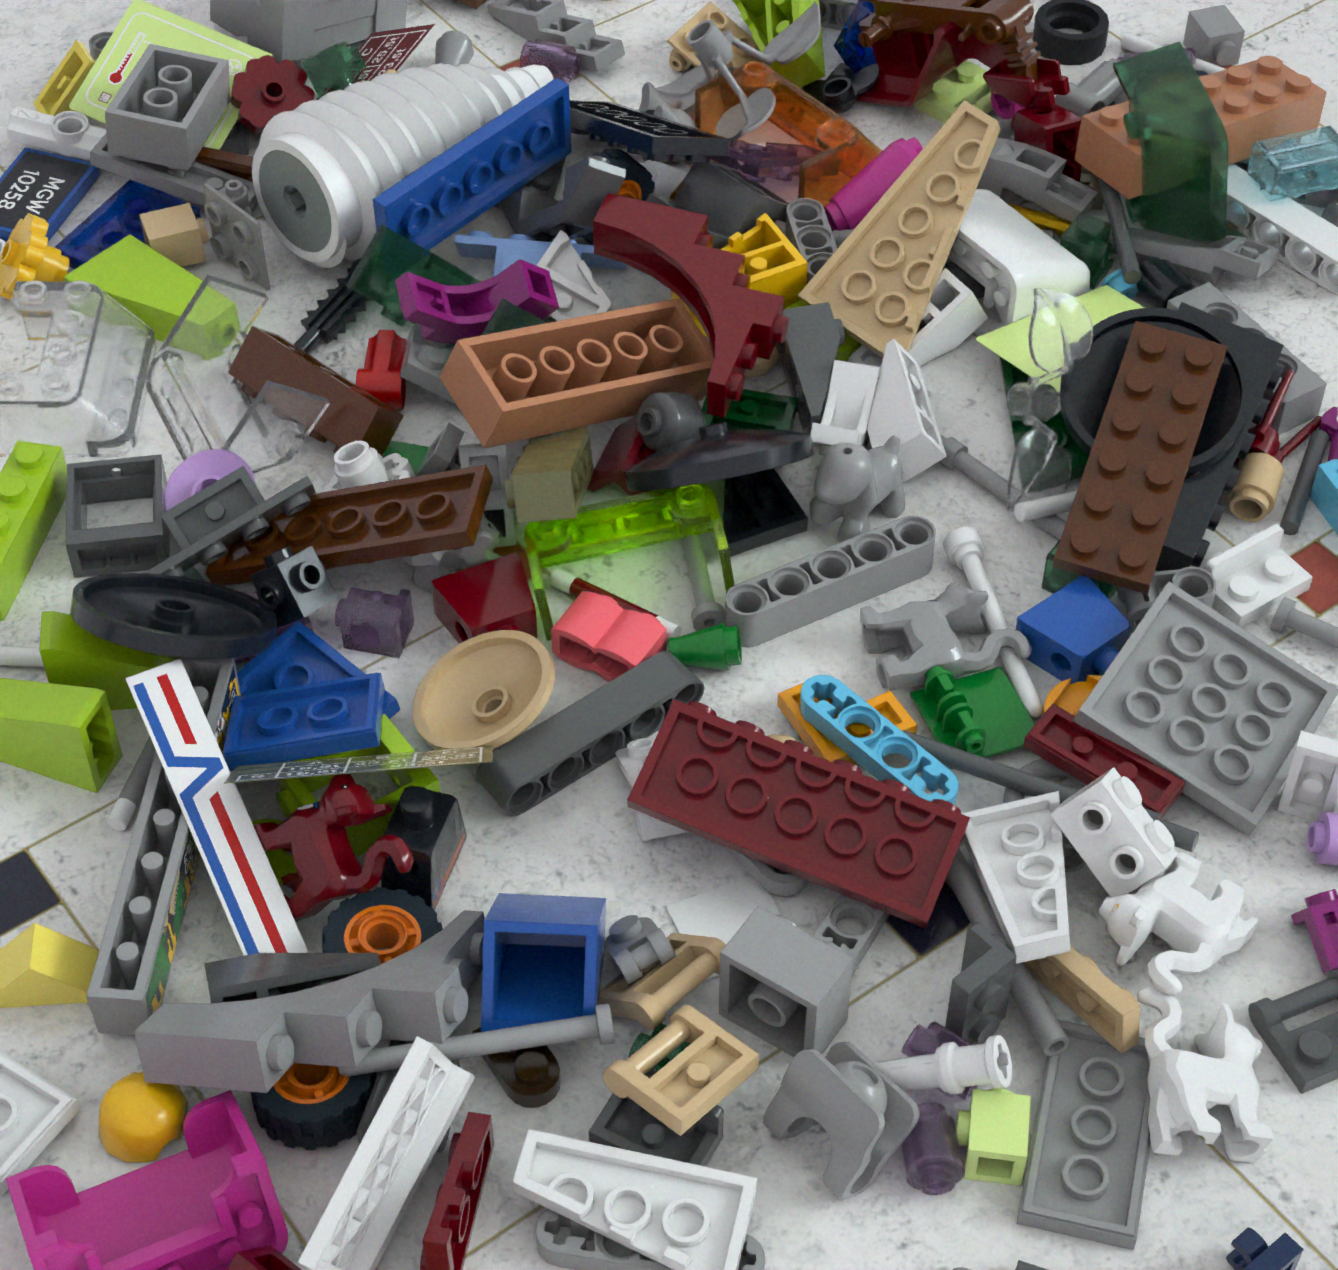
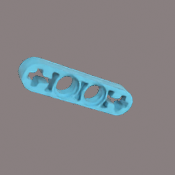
(883, 741)

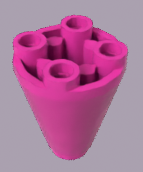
(867, 187)

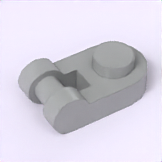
(636, 945)

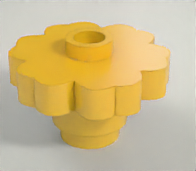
(29, 257)

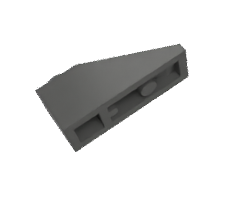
(809, 358)
(280, 973)

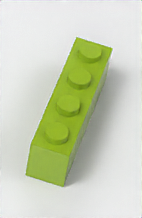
(30, 500)

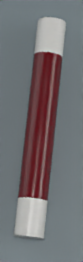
(574, 586)

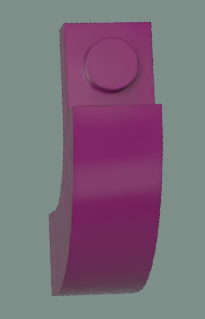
(464, 311)

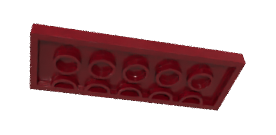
(799, 811)

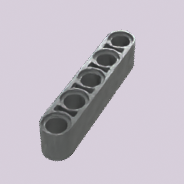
(587, 733)

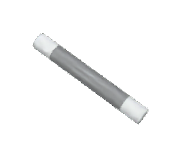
(132, 790)

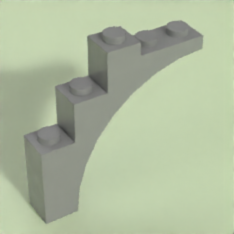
(332, 1024)

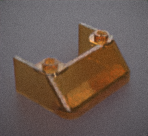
(801, 117)

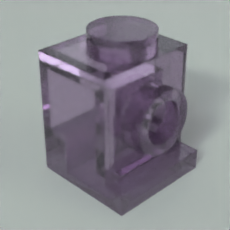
(375, 621)

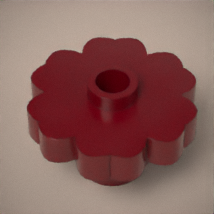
(268, 90)

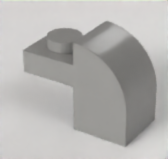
(496, 505)

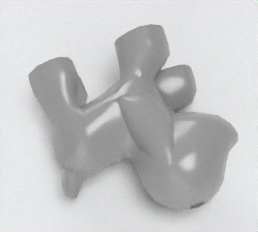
(854, 483)

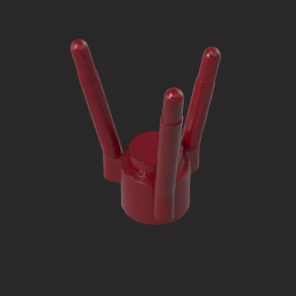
(1267, 438)

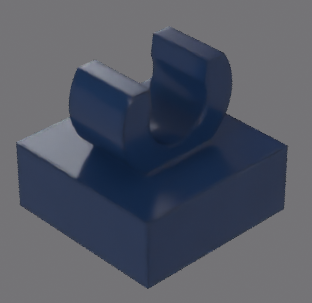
(1254, 1254)

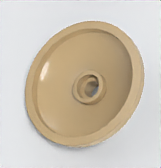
(484, 691)

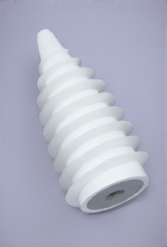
(340, 152)

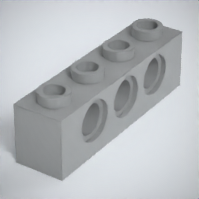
(1306, 388)

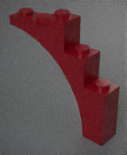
(710, 281)

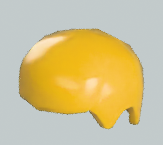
(140, 1118)

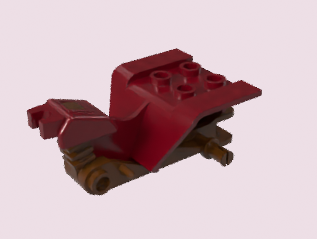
(930, 38)

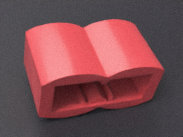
(605, 637)

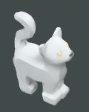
(1182, 918)
(1203, 1090)

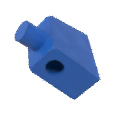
(1074, 631)

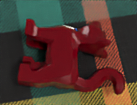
(322, 849)

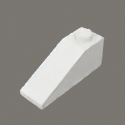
(947, 322)
(905, 411)

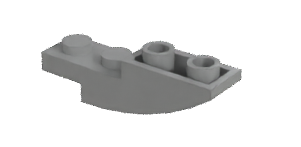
(1035, 178)

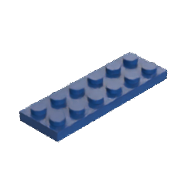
(480, 169)

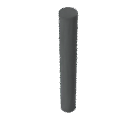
(1304, 481)

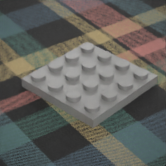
(1208, 706)

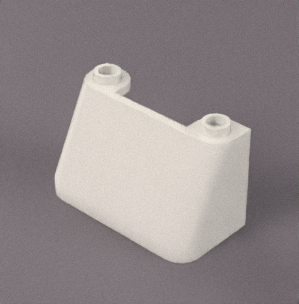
(1013, 258)

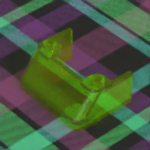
(624, 526)

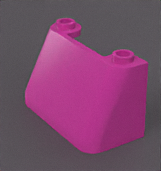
(163, 1216)

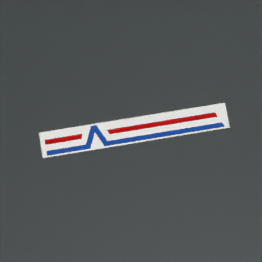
(215, 811)

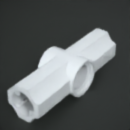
(64, 134)

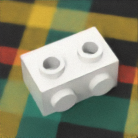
(1115, 833)

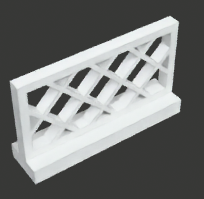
(389, 1162)

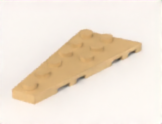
(896, 254)

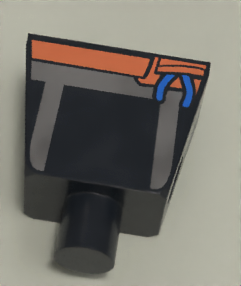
(435, 834)

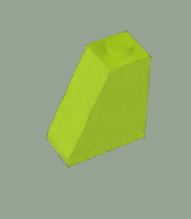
(86, 660)

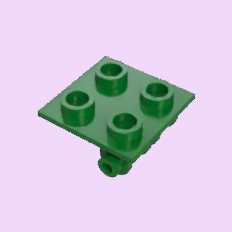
(973, 712)

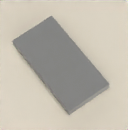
(1089, 1142)

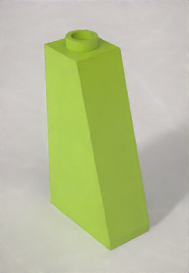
(141, 282)
(58, 732)

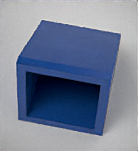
(541, 959)

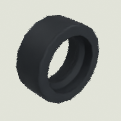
(1065, 47)

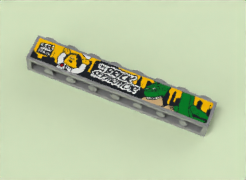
(155, 880)

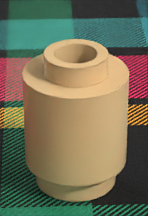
(1256, 487)

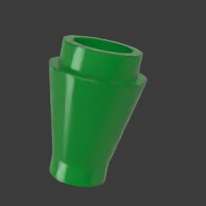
(709, 648)

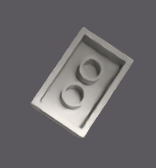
(167, 107)

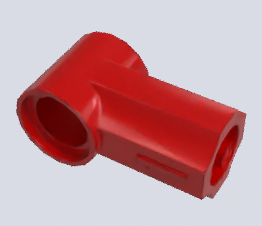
(383, 369)

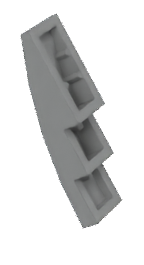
(550, 22)

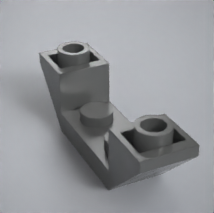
(583, 194)

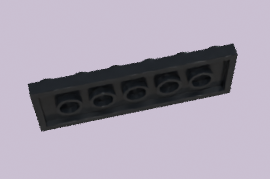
(644, 132)

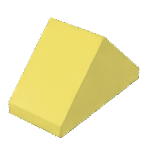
(65, 81)
(45, 969)

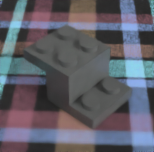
(726, 199)

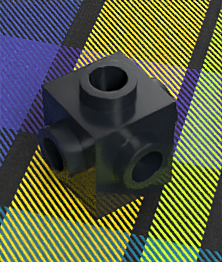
(293, 584)

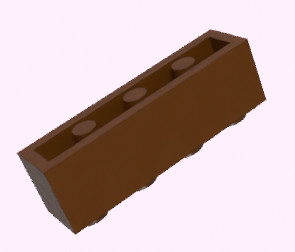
(352, 410)

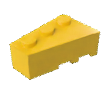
(769, 260)

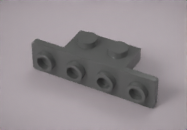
(223, 515)

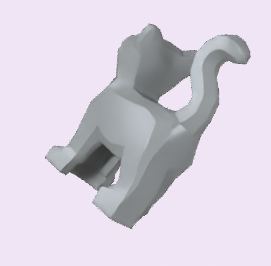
(929, 639)

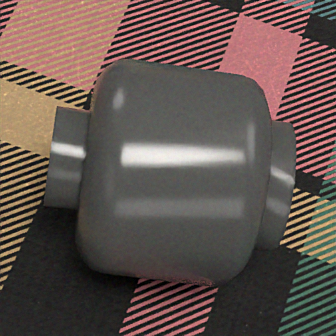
(669, 418)

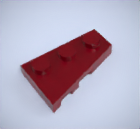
(459, 1196)

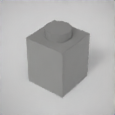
(1214, 35)

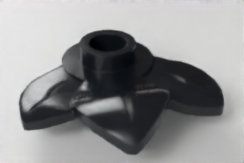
(843, 86)

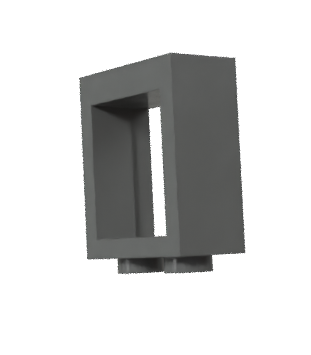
(122, 546)

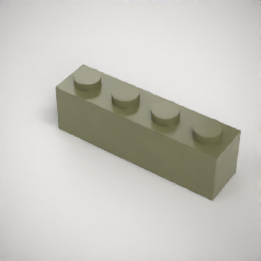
(551, 476)

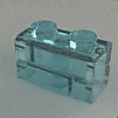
(1295, 163)

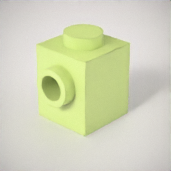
(995, 1136)

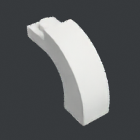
(846, 408)

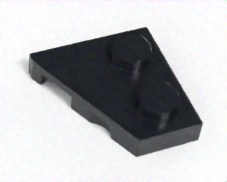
(759, 511)

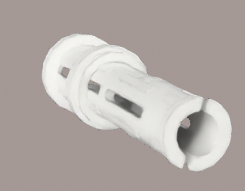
(953, 1067)

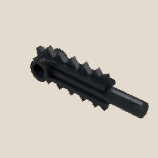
(332, 314)

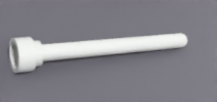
(966, 552)

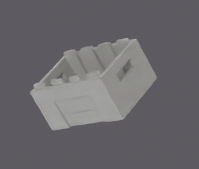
(306, 27)

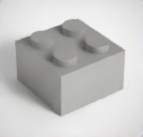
(784, 984)

